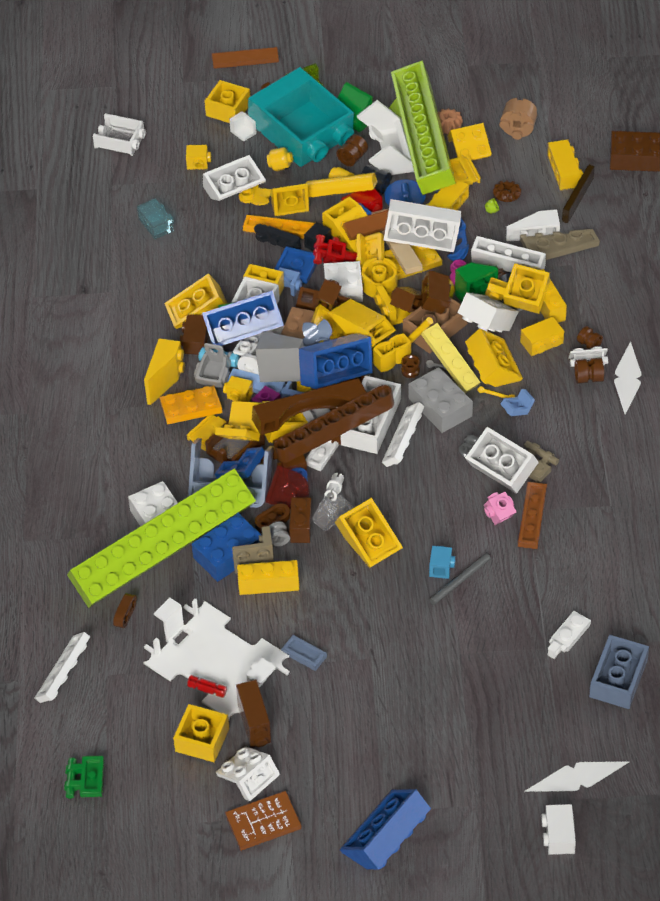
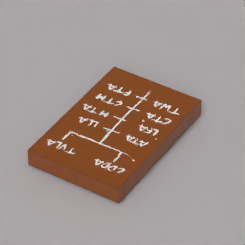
(263, 820)

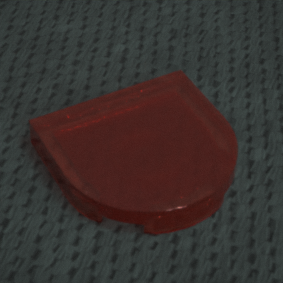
(285, 485)

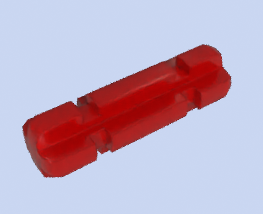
(207, 686)

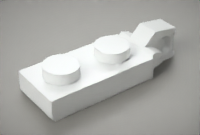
(568, 634)

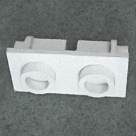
(595, 352)

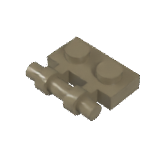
(542, 468)

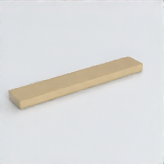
(404, 254)

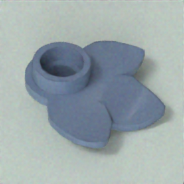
(314, 334)

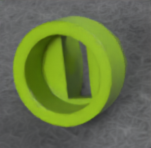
(492, 206)

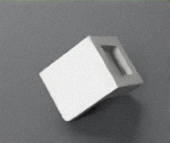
(242, 126)

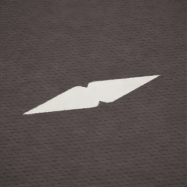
(627, 373)
(582, 774)

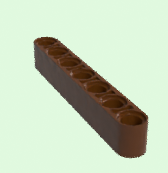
(334, 423)

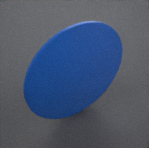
(405, 191)

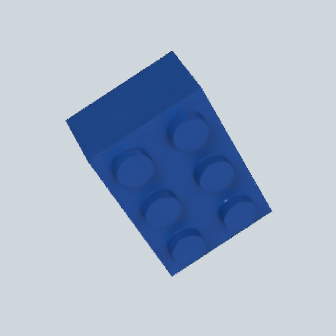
(215, 548)

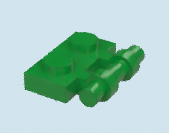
(91, 777)

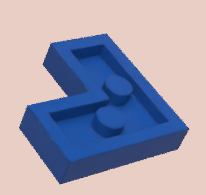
(244, 465)

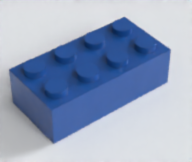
(335, 360)

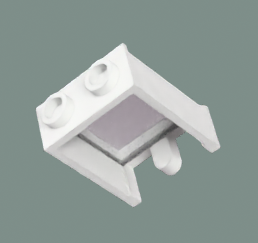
(119, 134)

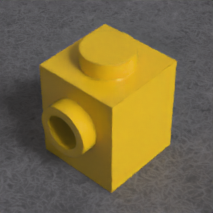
(197, 157)

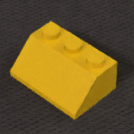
(492, 359)

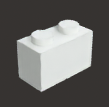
(559, 829)

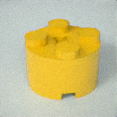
(379, 273)

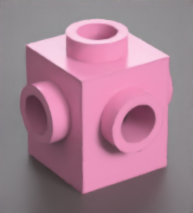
(499, 507)

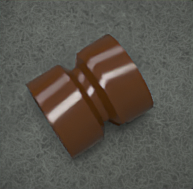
(352, 150)
(589, 370)

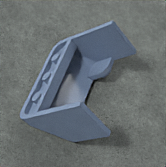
(203, 474)

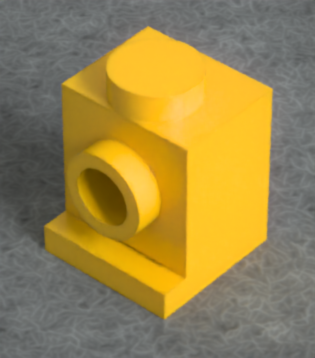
(238, 389)

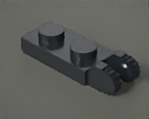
(276, 236)

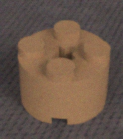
(518, 118)

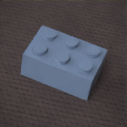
(619, 671)

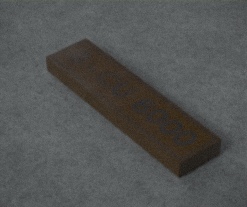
(578, 193)

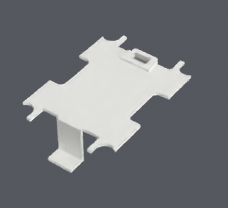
(211, 653)

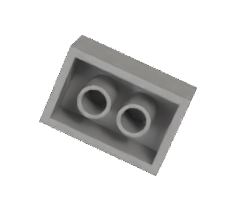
(442, 399)

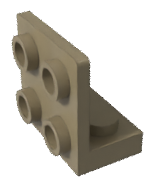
(254, 553)

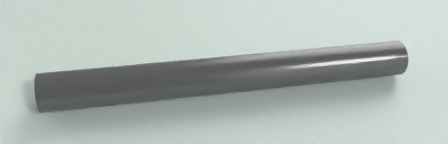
(459, 579)

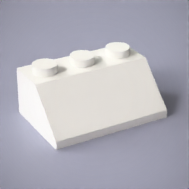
(232, 178)

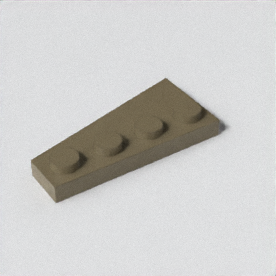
(559, 243)

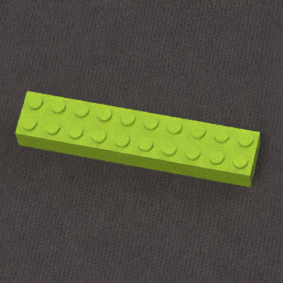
(422, 128)
(160, 538)

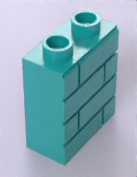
(301, 116)

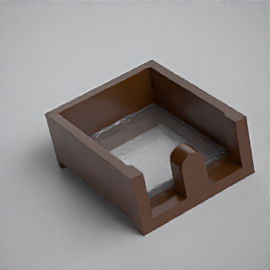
(229, 449)

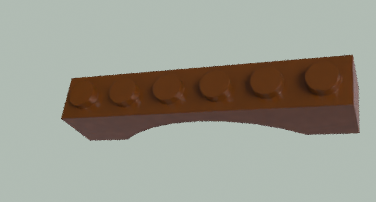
(273, 414)

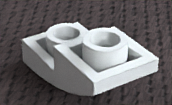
(247, 346)

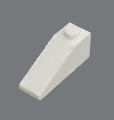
(539, 222)

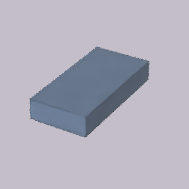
(304, 652)

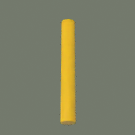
(418, 331)

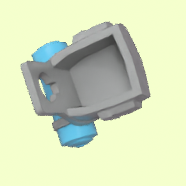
(214, 365)

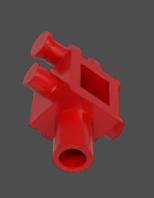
(332, 251)

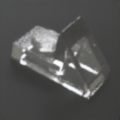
(329, 511)

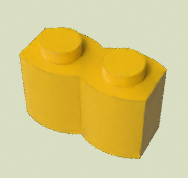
(391, 352)

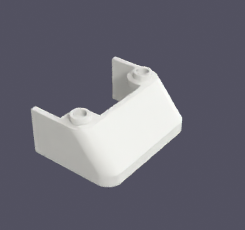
(389, 131)

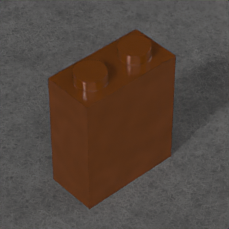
(253, 713)

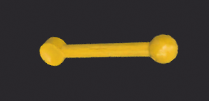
(481, 389)

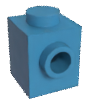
(441, 562)

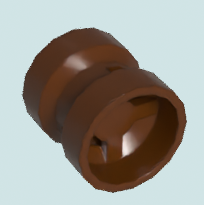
(589, 338)

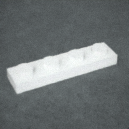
(403, 434)
(62, 667)

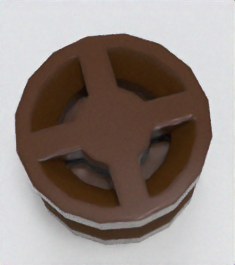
(410, 366)

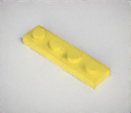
(450, 358)

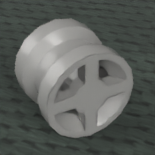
(279, 534)

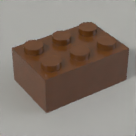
(635, 151)

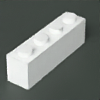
(505, 255)

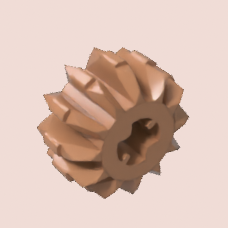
(450, 120)

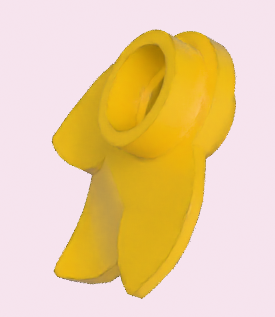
(255, 195)

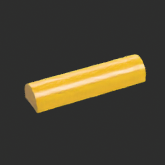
(341, 185)

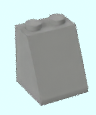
(278, 357)

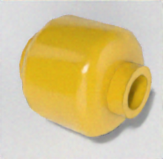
(279, 159)

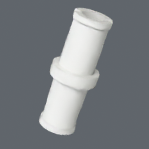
(334, 486)

